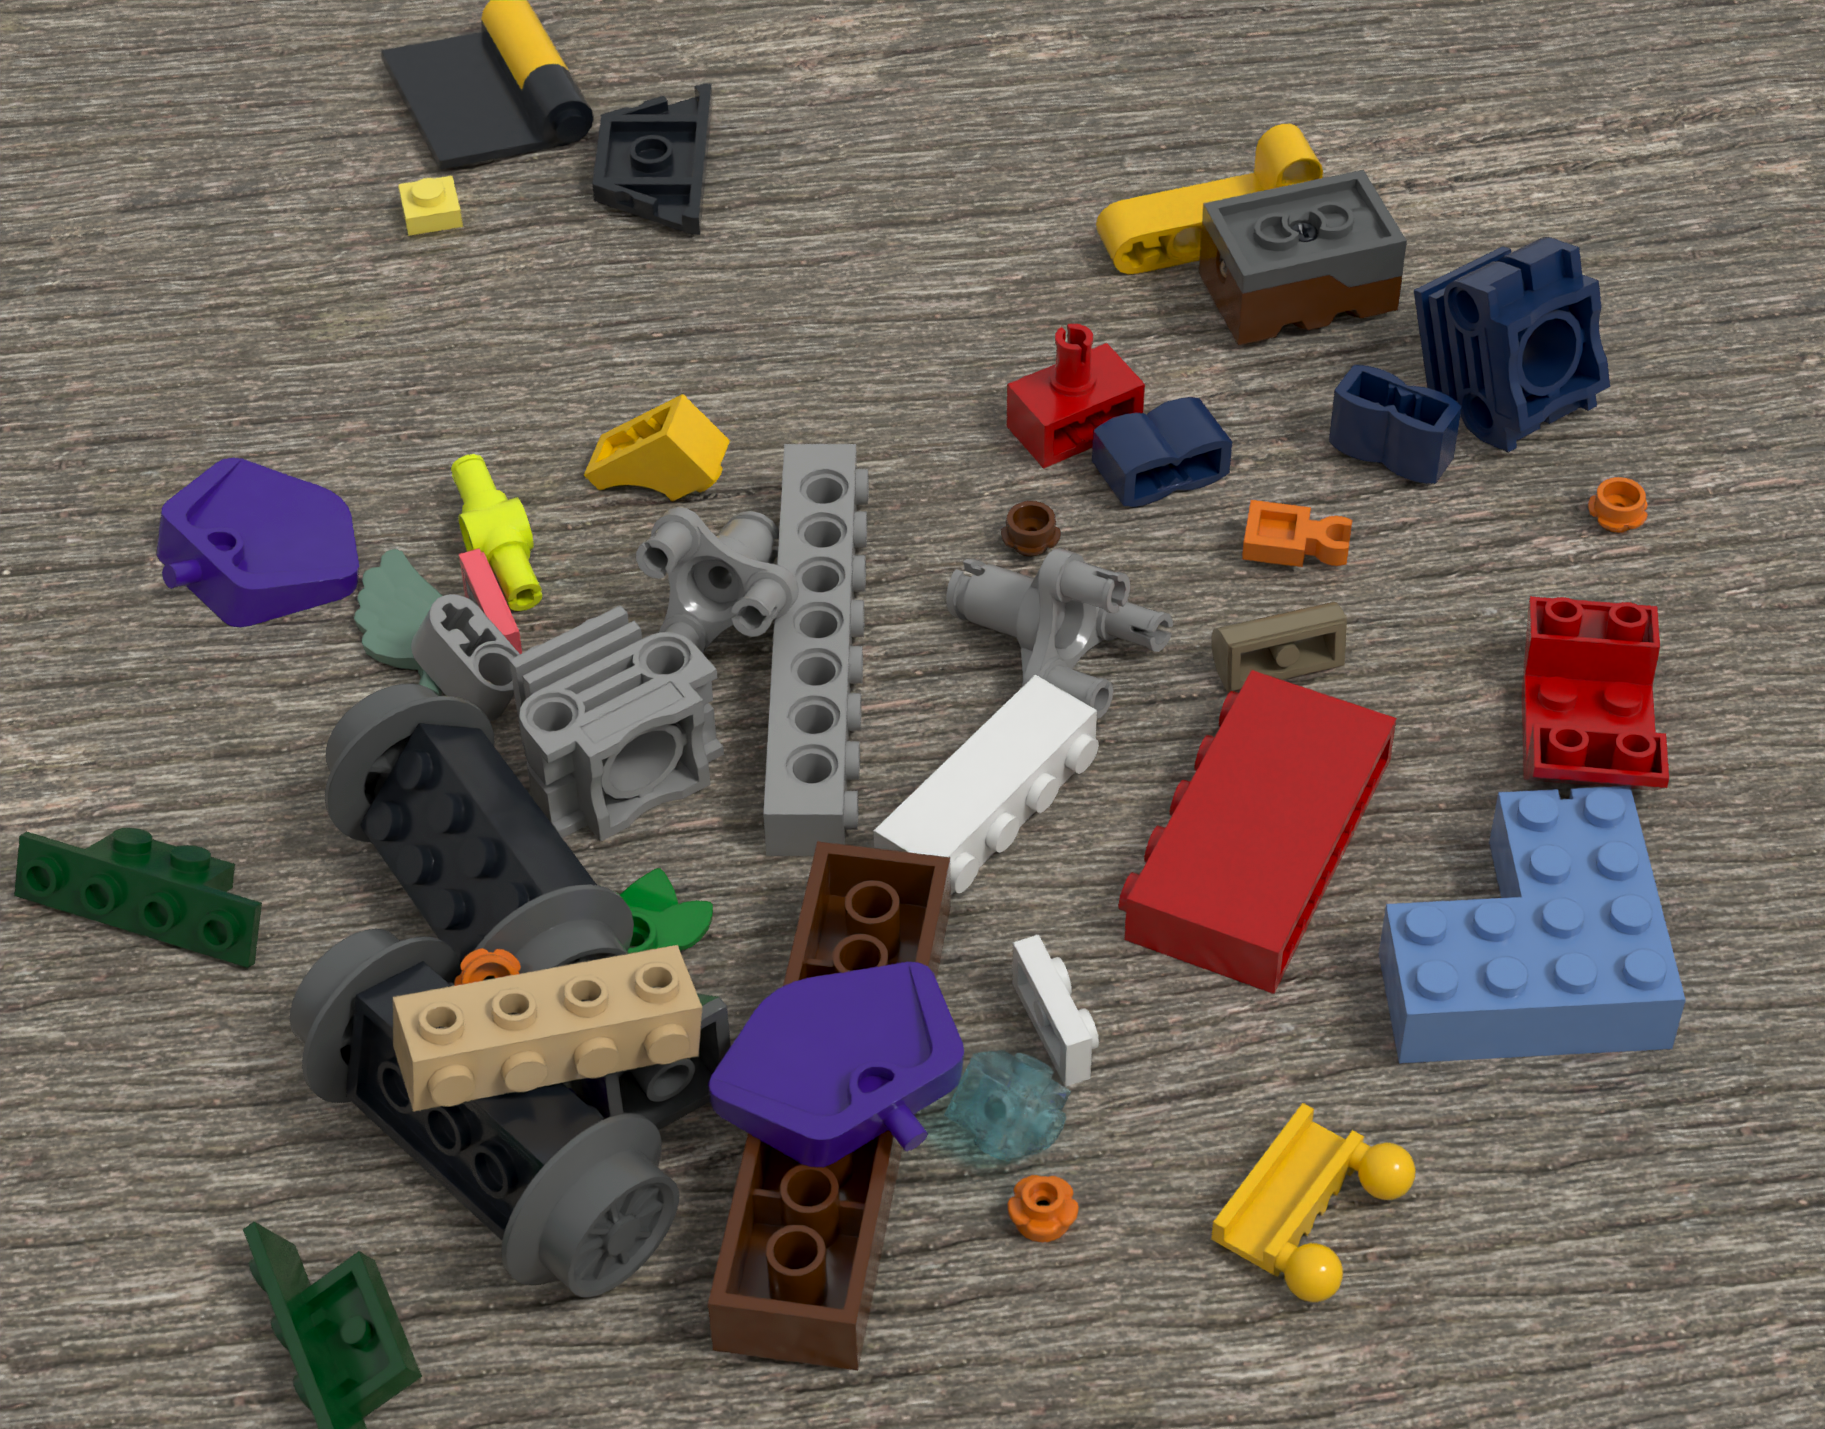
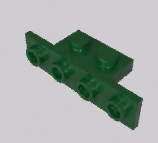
(144, 889)
(337, 1331)

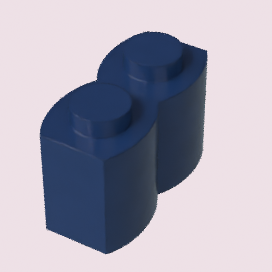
(1394, 424)
(1161, 451)

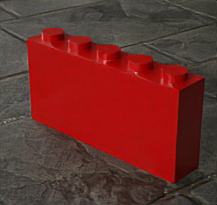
(1257, 830)

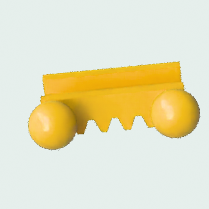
(1295, 1185)

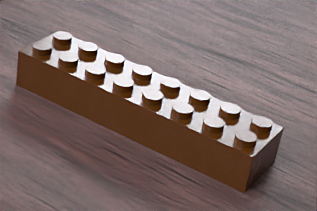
(811, 1239)

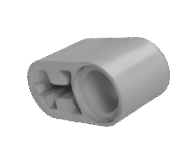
(461, 650)

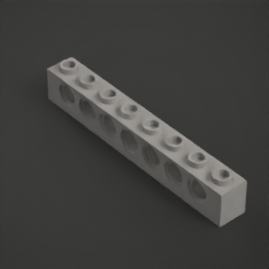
(815, 654)

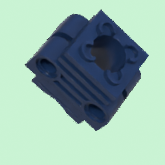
(1514, 339)

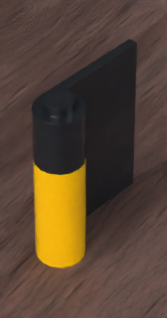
(490, 89)

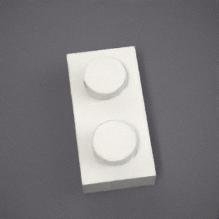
(1046, 995)

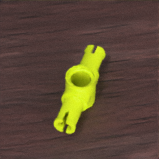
(499, 531)

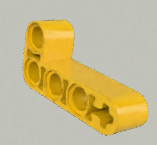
(1167, 225)

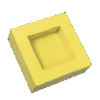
(430, 205)

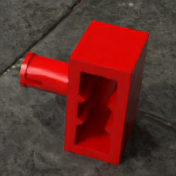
(1065, 402)

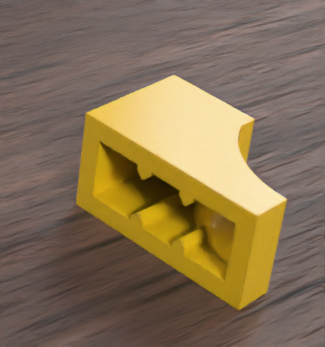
(663, 450)

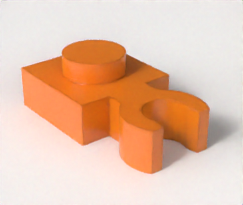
(1285, 534)

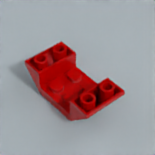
(1592, 695)

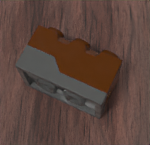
(1301, 255)

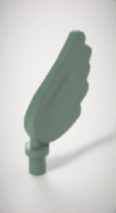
(392, 611)

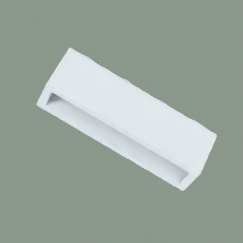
(995, 781)

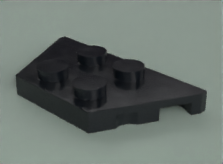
(656, 160)

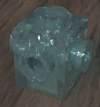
(1009, 1104)

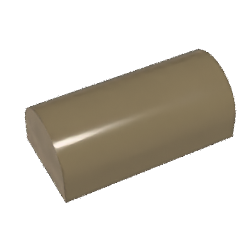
(1281, 644)

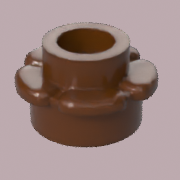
(1030, 528)

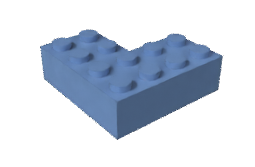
(1555, 964)

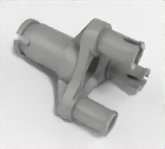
(718, 577)
(1057, 617)

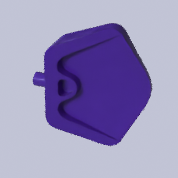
(257, 543)
(841, 1062)

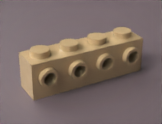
(552, 1034)

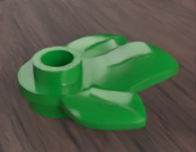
(659, 917)

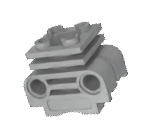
(614, 722)

